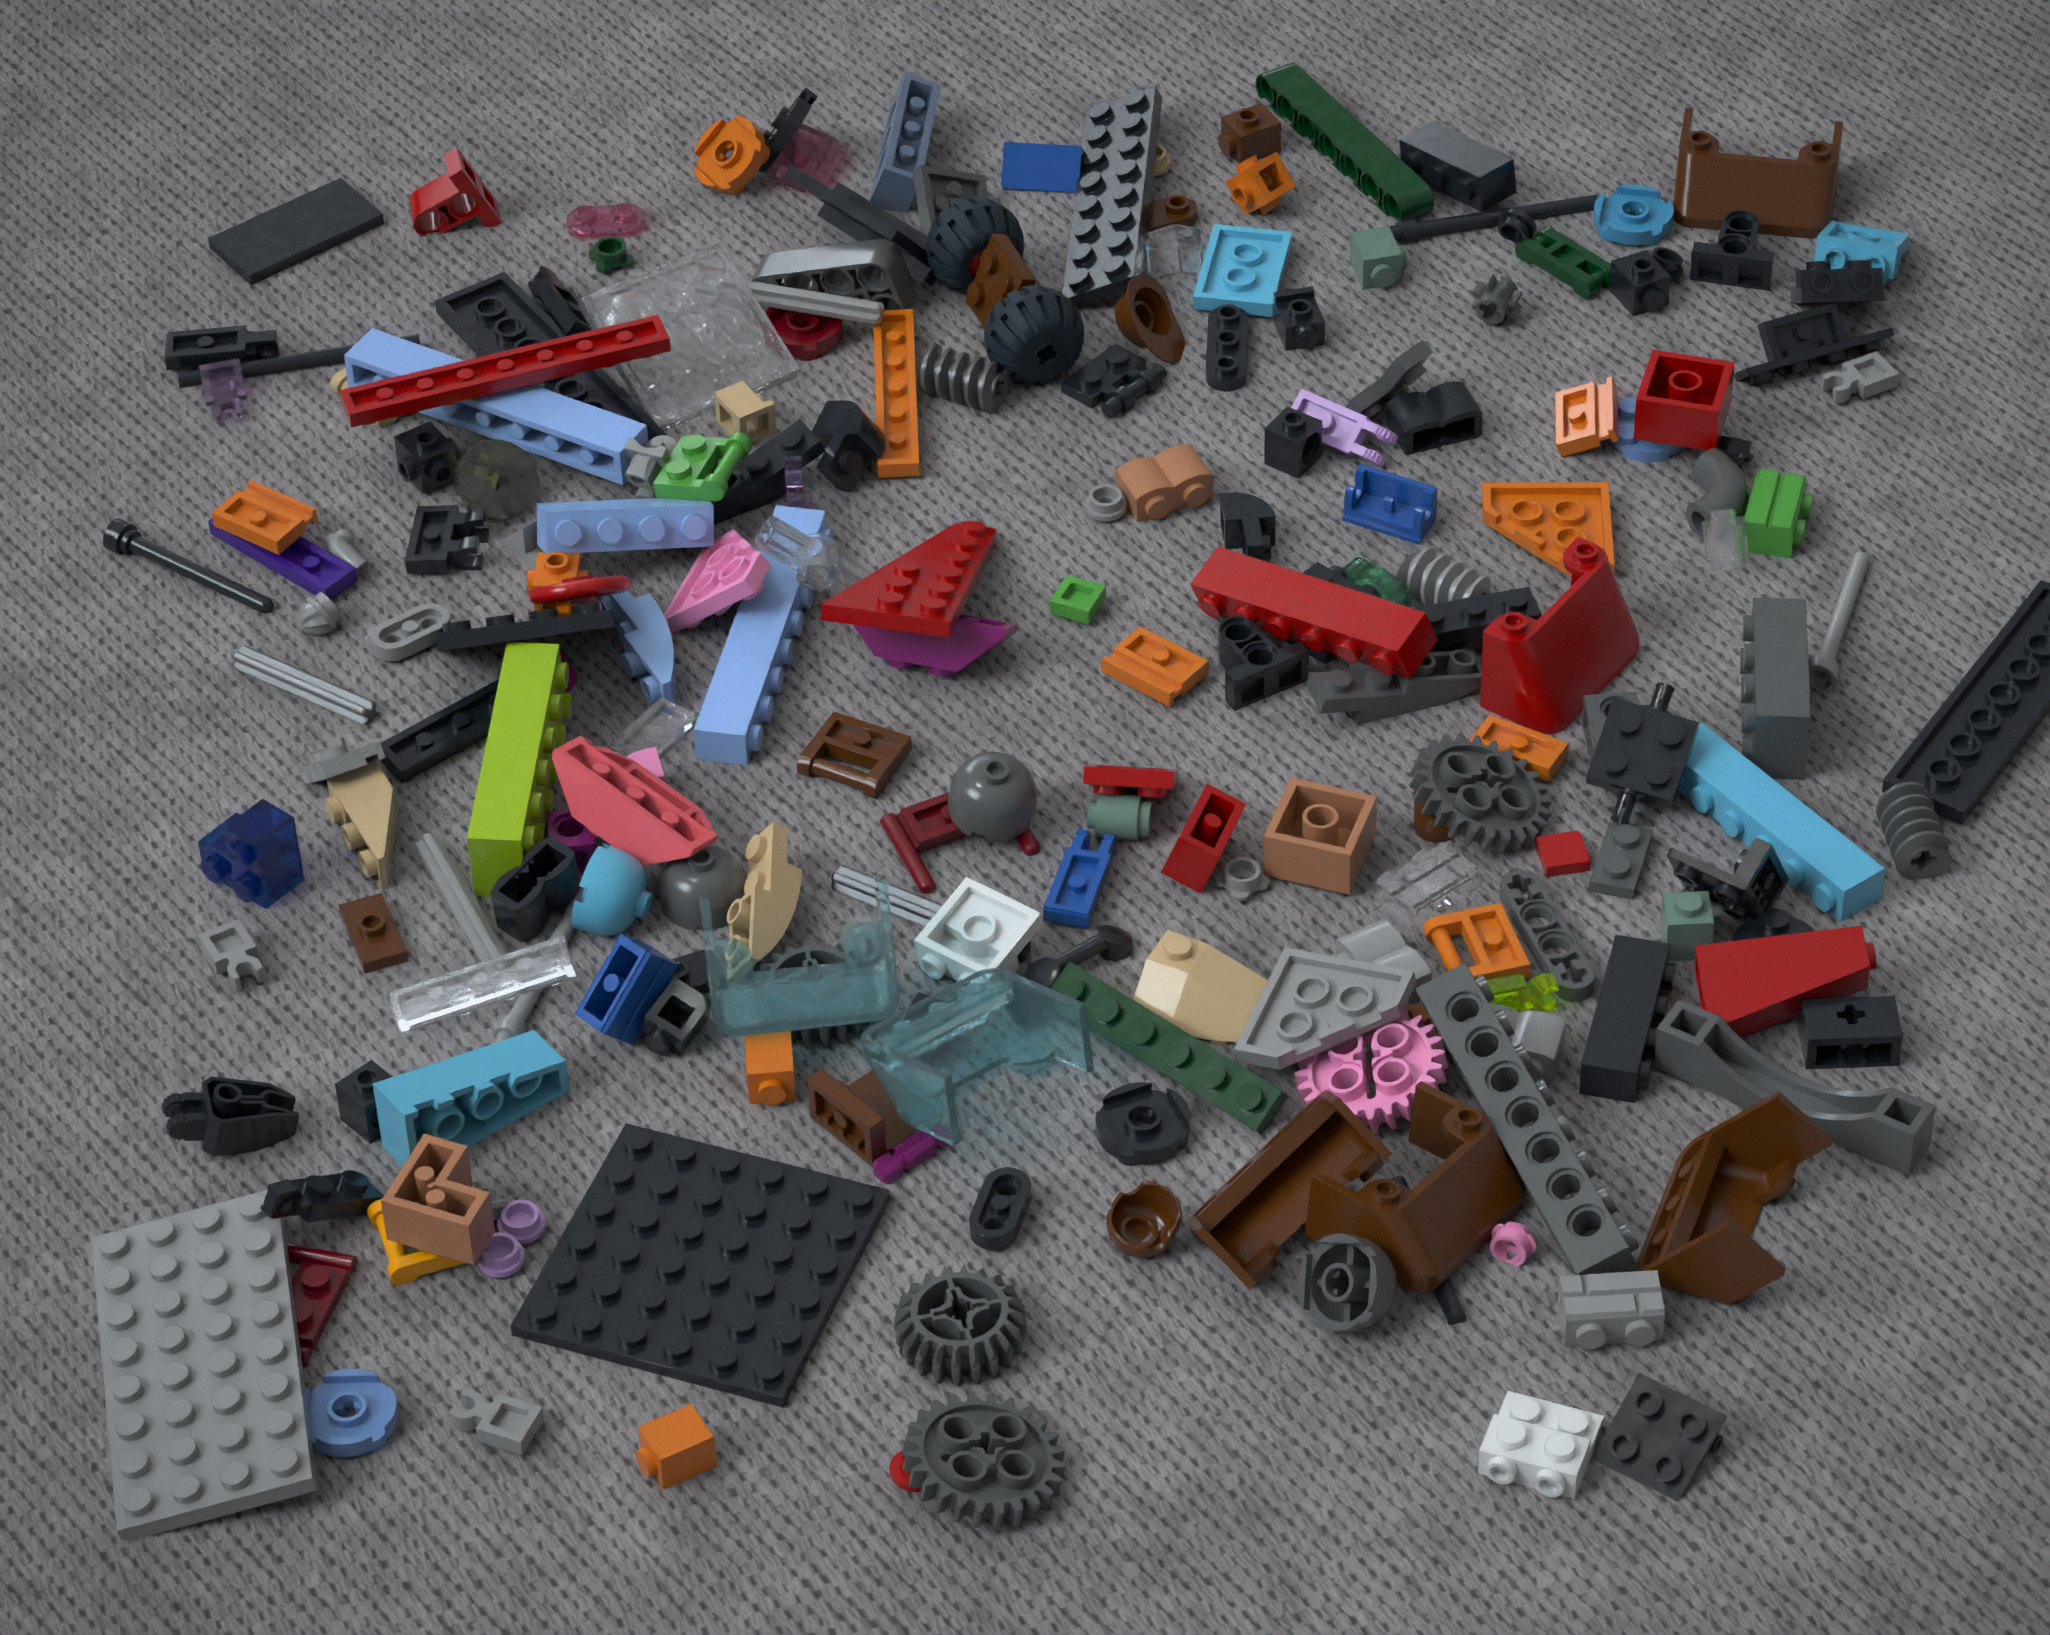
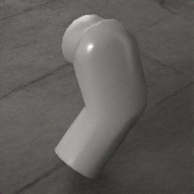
(341, 546)

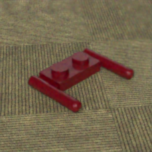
(929, 826)
(317, 1290)

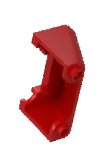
(1545, 666)

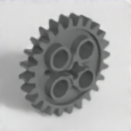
(1480, 793)
(983, 1460)

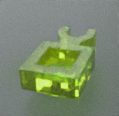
(1523, 995)

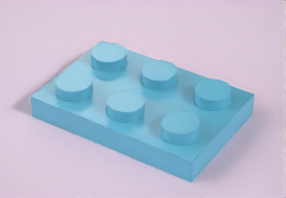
(1242, 269)

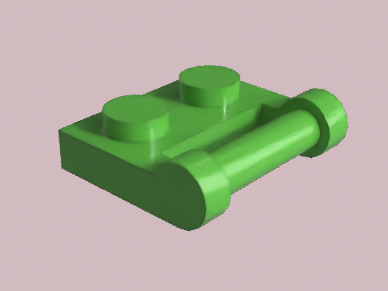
(691, 463)

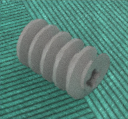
(1439, 581)

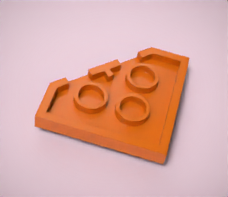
(1550, 516)

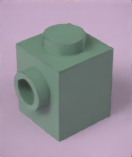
(1377, 257)
(1686, 923)

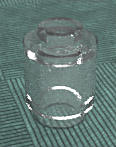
(1725, 540)

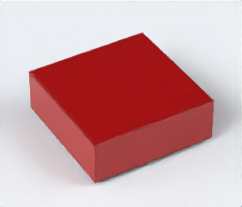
(1562, 853)

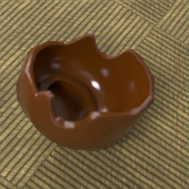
(1141, 1212)

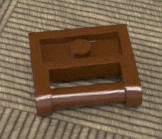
(857, 744)

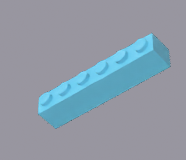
(1754, 805)

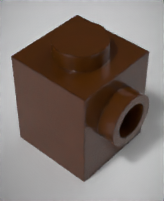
(1250, 133)

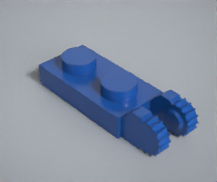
(1079, 881)

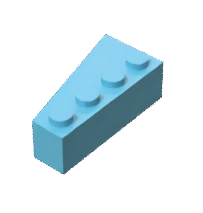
(469, 1093)

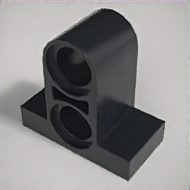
(1735, 256)
(1256, 664)

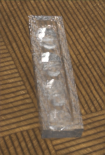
(481, 985)

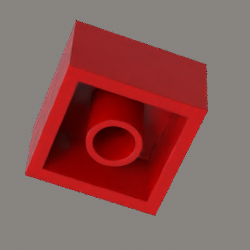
(1683, 400)

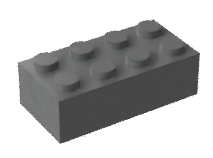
(1776, 687)

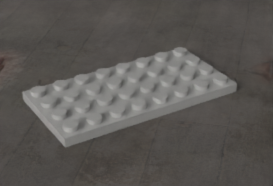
(201, 1367)

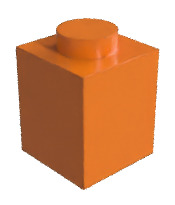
(770, 1068)
(676, 1447)

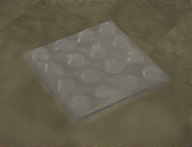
(713, 331)

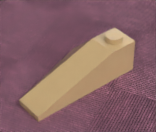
(1199, 988)

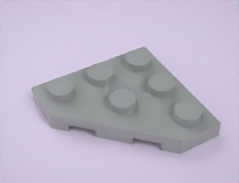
(1320, 1003)

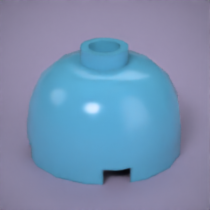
(611, 893)

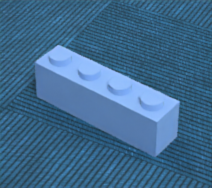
(624, 525)

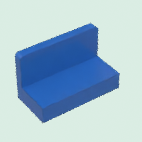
(1041, 167)

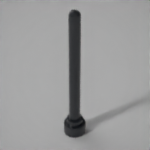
(124, 538)

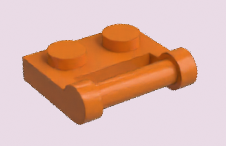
(1487, 936)

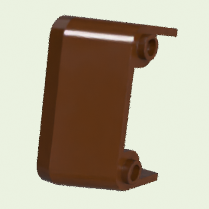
(1785, 194)
(1271, 1192)
(1715, 1197)
(1445, 1215)

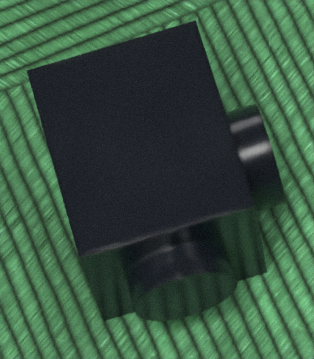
(1639, 283)

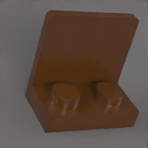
(857, 1114)

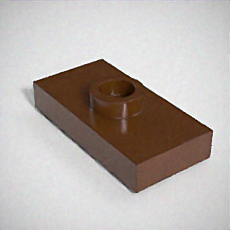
(373, 933)

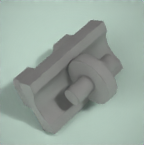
(647, 462)

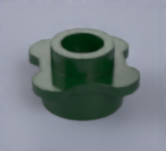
(610, 254)

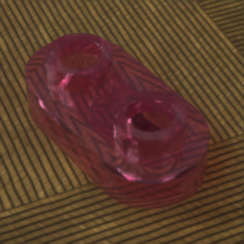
(598, 222)

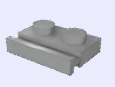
(340, 760)

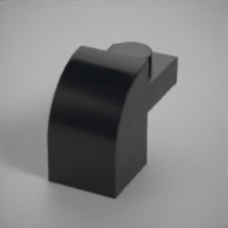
(849, 442)

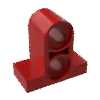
(453, 199)

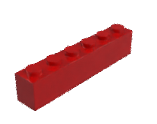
(1315, 612)

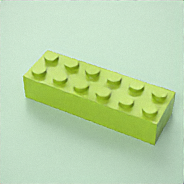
(518, 761)

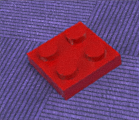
(1111, 779)

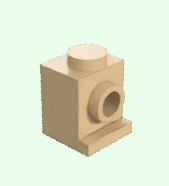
(745, 412)

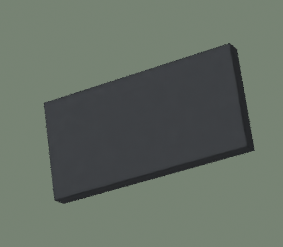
(295, 231)

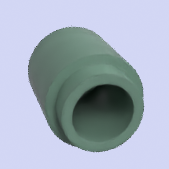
(1121, 816)

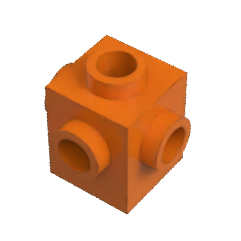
(1260, 183)
(550, 570)

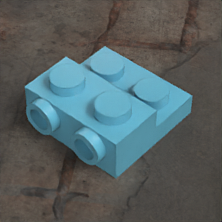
(1855, 242)

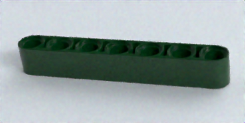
(1346, 142)

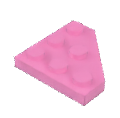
(717, 581)

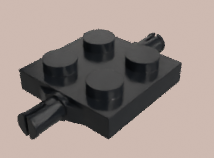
(1642, 753)

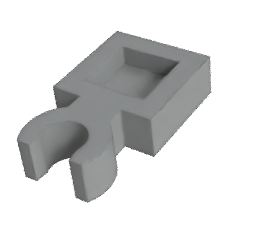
(1863, 375)
(232, 951)
(502, 1424)

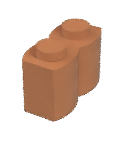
(1164, 483)

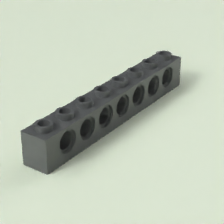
(1448, 1004)

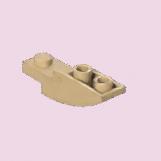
(769, 892)

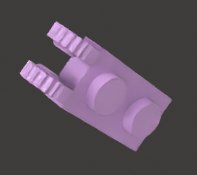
(1344, 428)

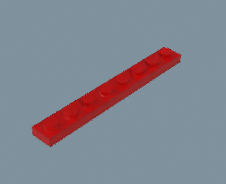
(504, 371)

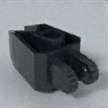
(232, 1116)

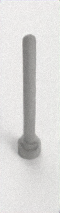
(1823, 666)

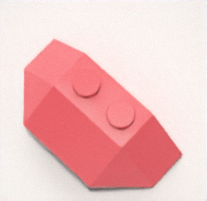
(629, 804)

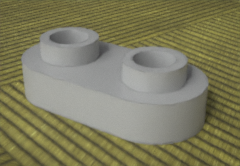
(409, 632)

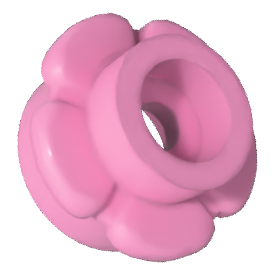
(1512, 1238)

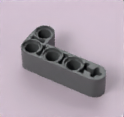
(843, 270)

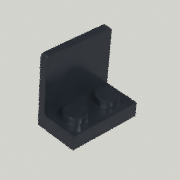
(1747, 893)

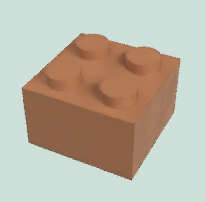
(1319, 835)

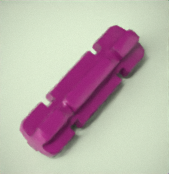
(906, 1156)

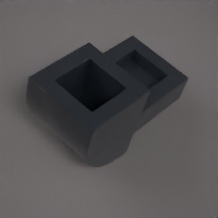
(1247, 524)

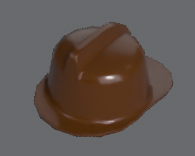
(1148, 319)

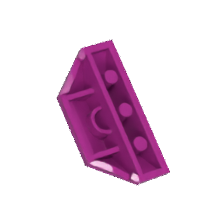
(968, 643)

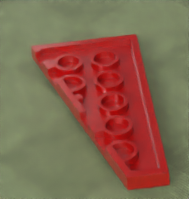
(921, 588)

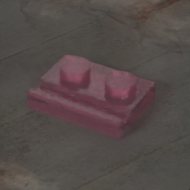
(812, 154)

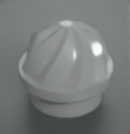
(318, 615)

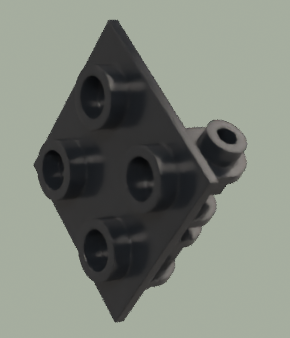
(1660, 1437)

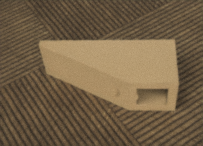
(367, 815)

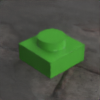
(1077, 599)

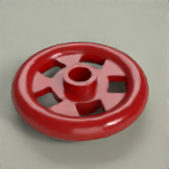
(580, 589)

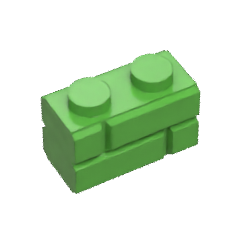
(1776, 513)

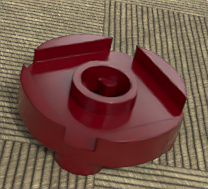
(806, 342)

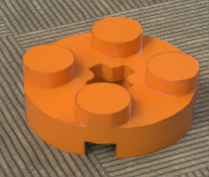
(749, 154)

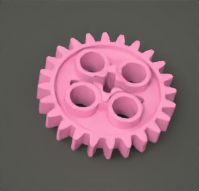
(1403, 1057)

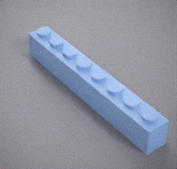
(525, 416)
(754, 656)

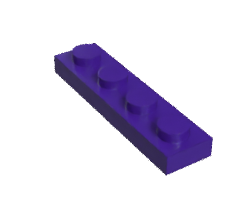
(300, 563)

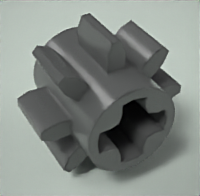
(1496, 299)

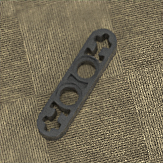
(1553, 934)

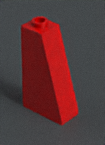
(1765, 978)

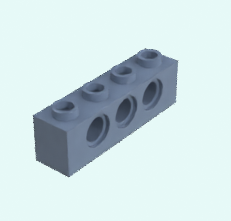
(905, 142)

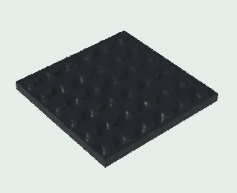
(702, 1264)

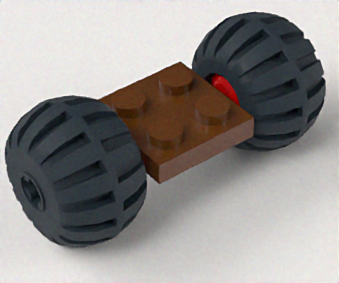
(1027, 327)

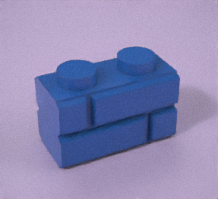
(626, 989)

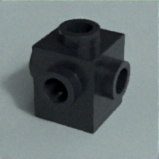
(426, 457)

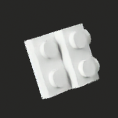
(975, 933)
(1539, 1445)

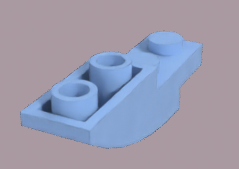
(646, 643)

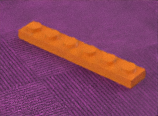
(896, 393)

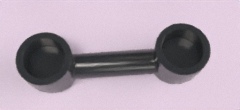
(1109, 942)

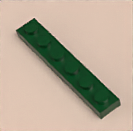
(1172, 1051)

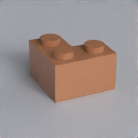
(435, 1203)

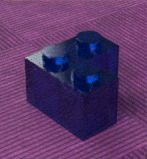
(254, 854)

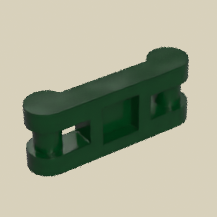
(1566, 261)

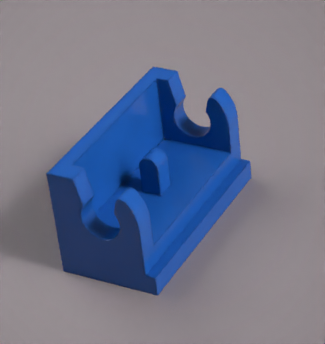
(1390, 504)

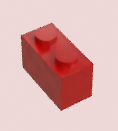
(1203, 838)

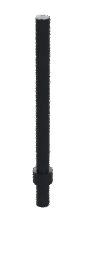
(1410, 231)
(283, 363)

